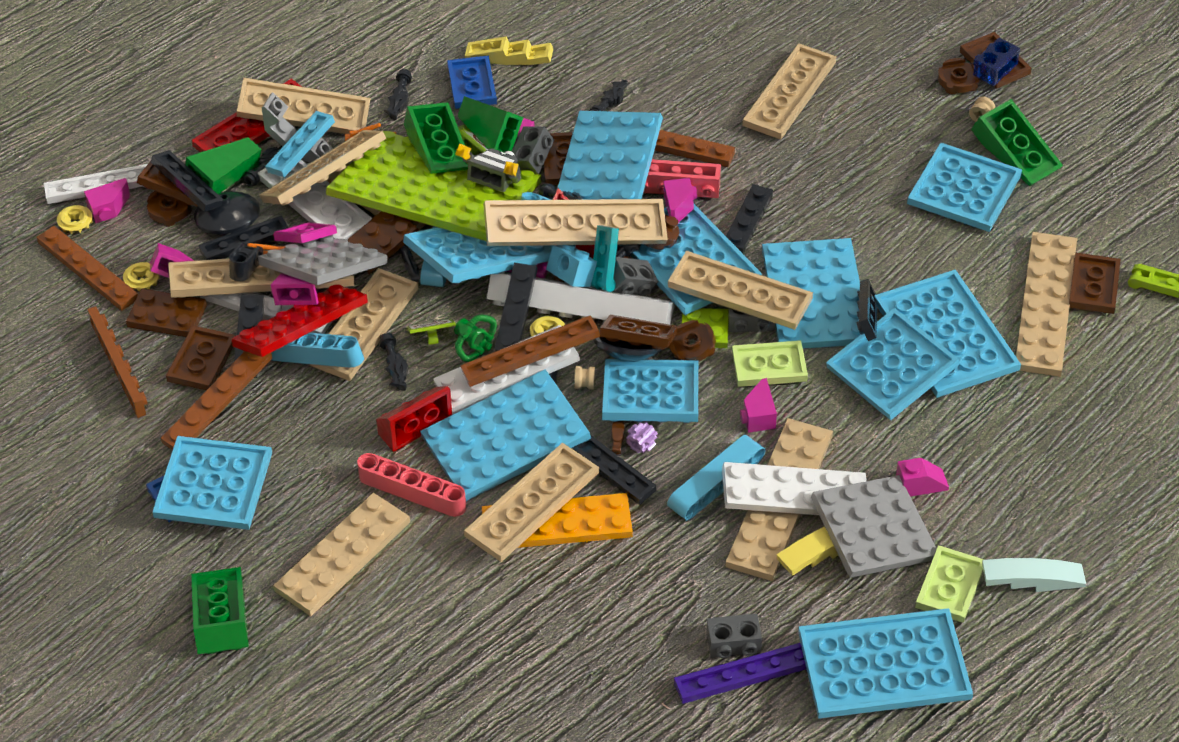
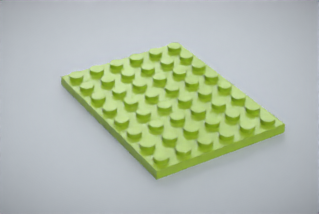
(401, 184)

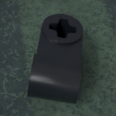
(243, 261)

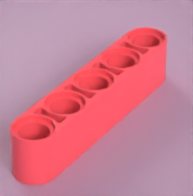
(412, 484)

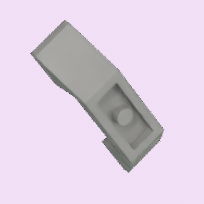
(282, 130)

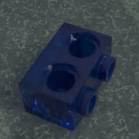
(996, 61)

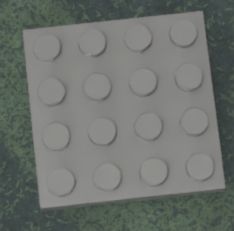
(322, 259)
(874, 526)

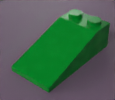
(435, 136)
(1016, 142)
(219, 611)

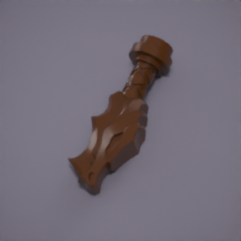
(617, 436)

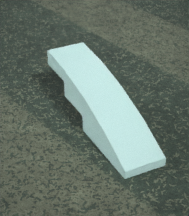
(1034, 572)

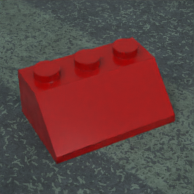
(406, 421)

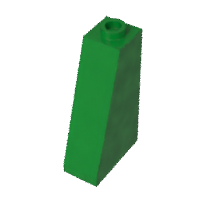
(491, 125)
(225, 164)

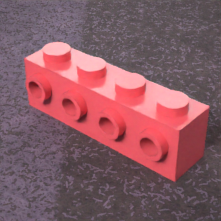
(702, 175)

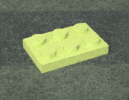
(775, 361)
(950, 583)

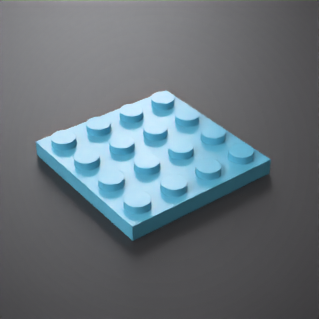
(964, 187)
(893, 366)
(650, 390)
(212, 482)

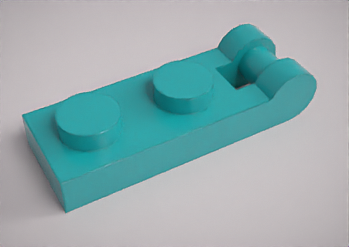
(605, 255)

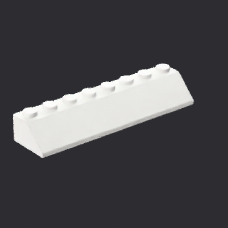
(584, 301)

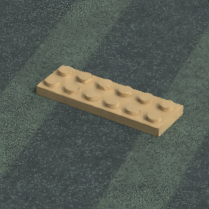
(789, 91)
(347, 110)
(319, 169)
(740, 290)
(386, 299)
(531, 502)
(341, 554)

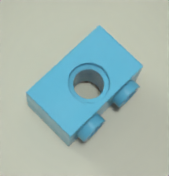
(571, 265)

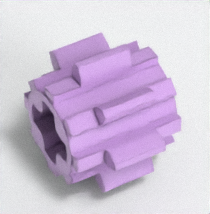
(641, 437)

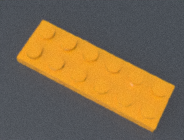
(584, 521)

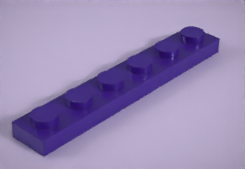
(740, 673)

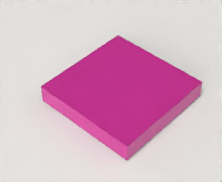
(305, 232)

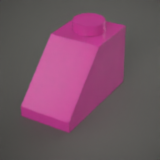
(679, 197)
(107, 200)
(163, 255)
(293, 291)
(759, 409)
(921, 477)

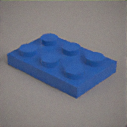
(472, 79)

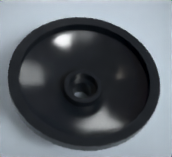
(235, 214)
(625, 351)

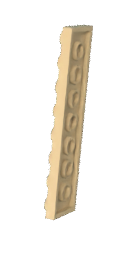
(573, 221)
(213, 278)
(1046, 304)
(766, 532)

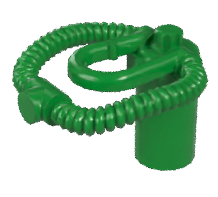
(476, 337)

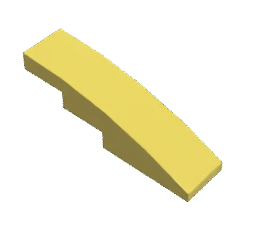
(510, 53)
(806, 551)

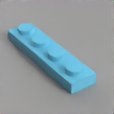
(300, 144)

